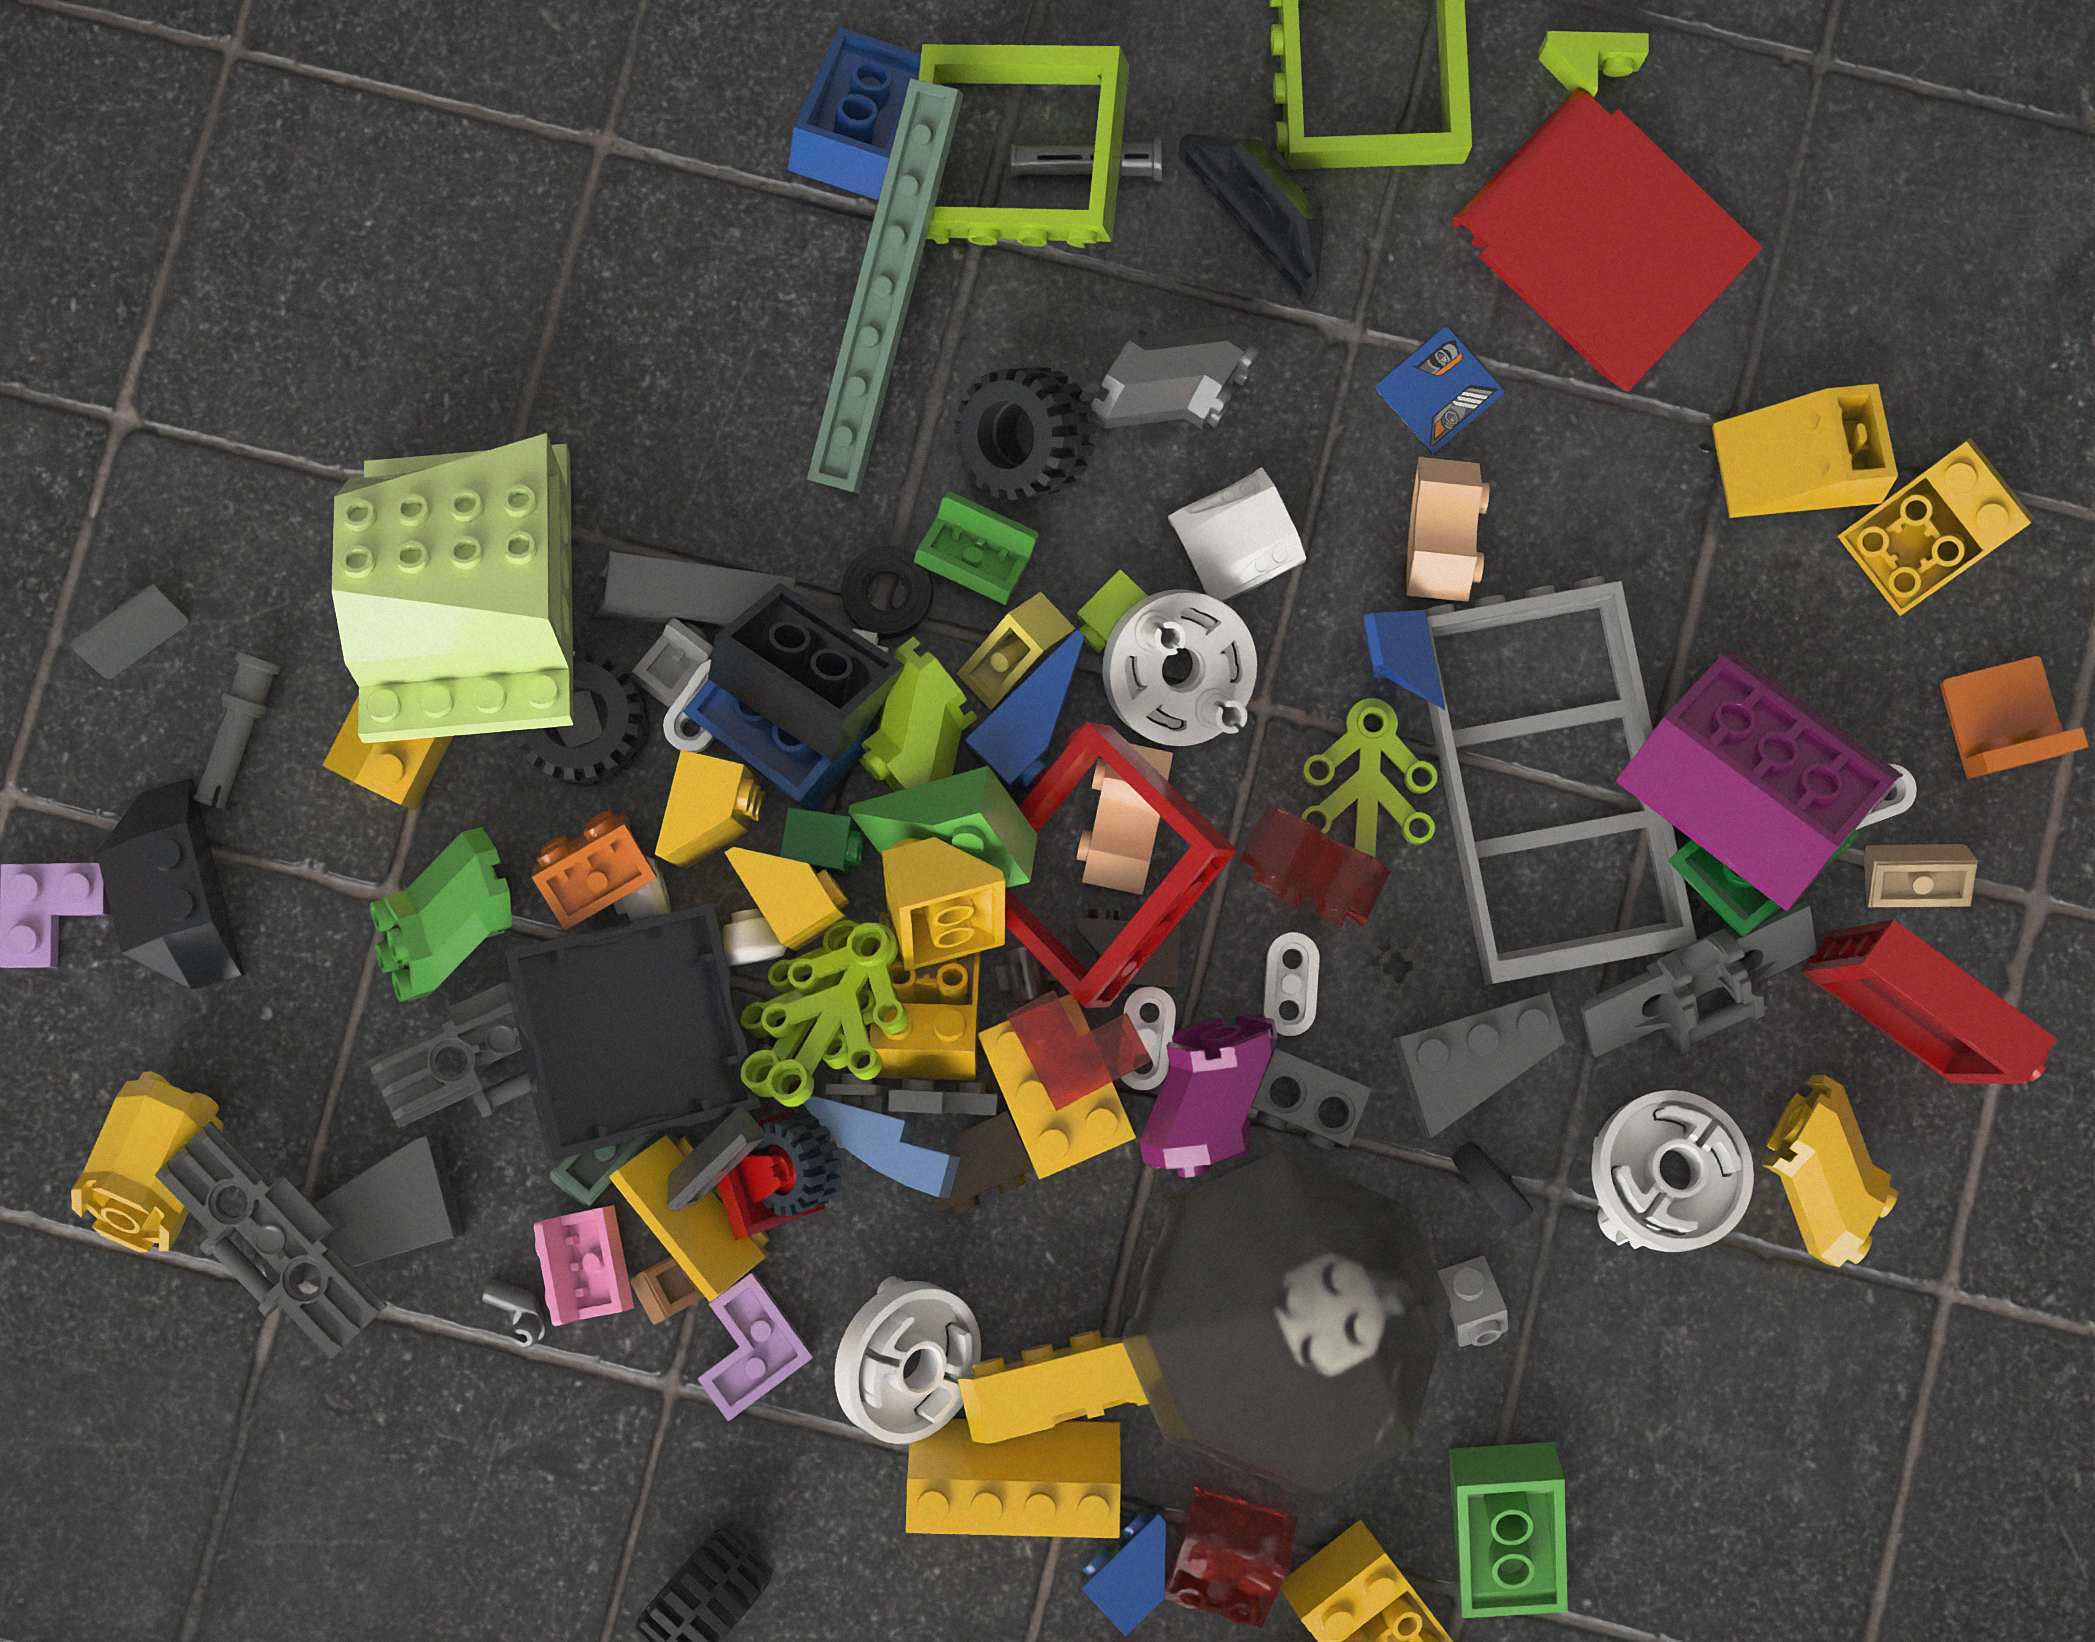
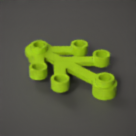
(1368, 783)
(836, 1007)
(757, 1065)

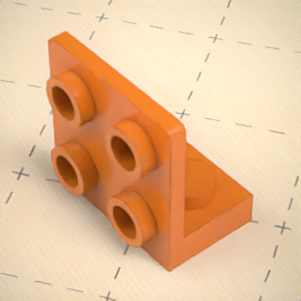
(2006, 718)
(592, 868)

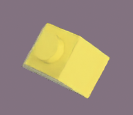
(1015, 650)

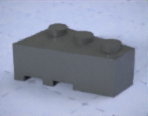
(1473, 1057)

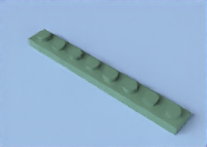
(885, 285)

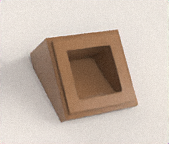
(665, 1290)

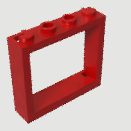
(1166, 905)
(1929, 1005)

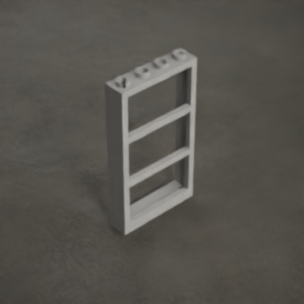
(1633, 708)

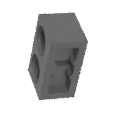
(1313, 1087)

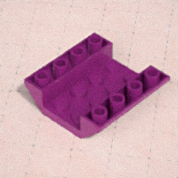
(1757, 778)

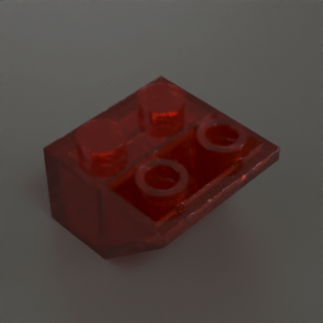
(1230, 1557)

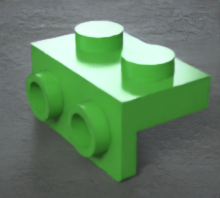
(977, 547)

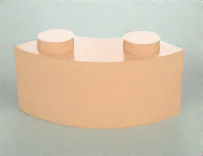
(1444, 529)
(1124, 828)

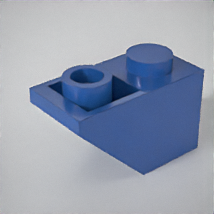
(1132, 1574)

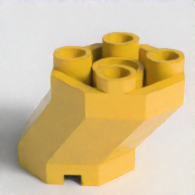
(138, 1138)
(1829, 1173)

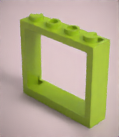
(1038, 65)
(1374, 150)

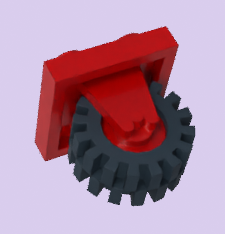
(782, 1176)

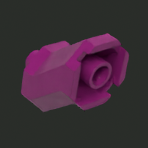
(1208, 1094)

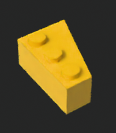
(1048, 1387)

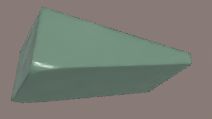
(587, 1174)

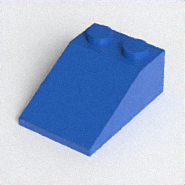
(853, 113)
(1023, 728)
(769, 749)

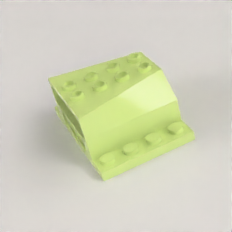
(457, 591)

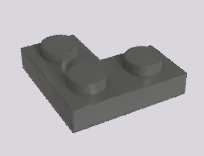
(922, 1098)

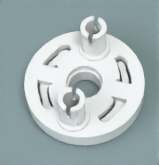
(1207, 696)
(1635, 1146)
(880, 1342)

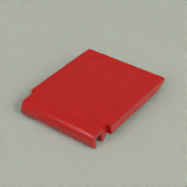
(1605, 237)

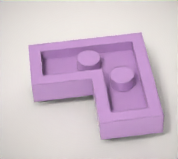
(31, 907)
(766, 1351)

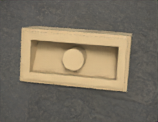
(1919, 875)

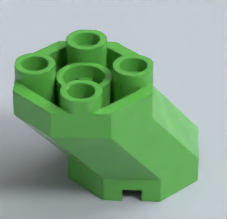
(442, 916)

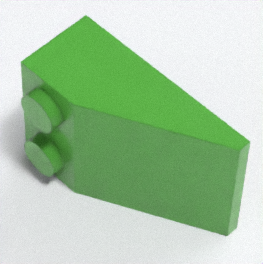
(962, 810)
(1509, 1529)

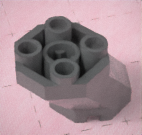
(1177, 376)

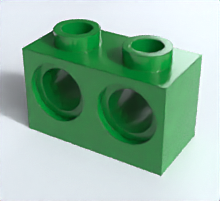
(823, 841)

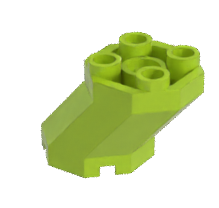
(917, 724)

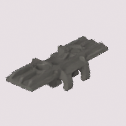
(1681, 976)
(479, 1028)
(282, 1230)

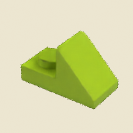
(1580, 55)

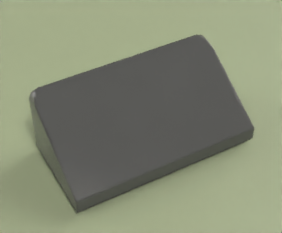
(130, 631)
(713, 1159)

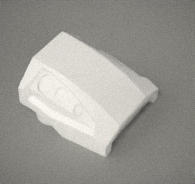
(1239, 537)

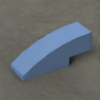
(886, 1145)

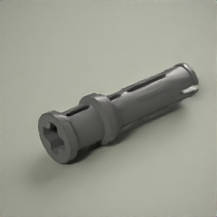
(1027, 159)
(243, 706)

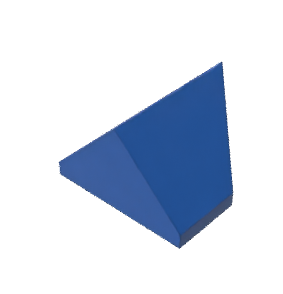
(1404, 652)

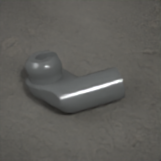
(523, 1309)

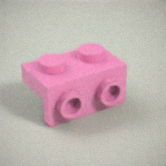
(583, 1265)

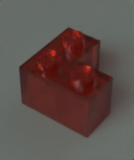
(1308, 866)
(1074, 1064)

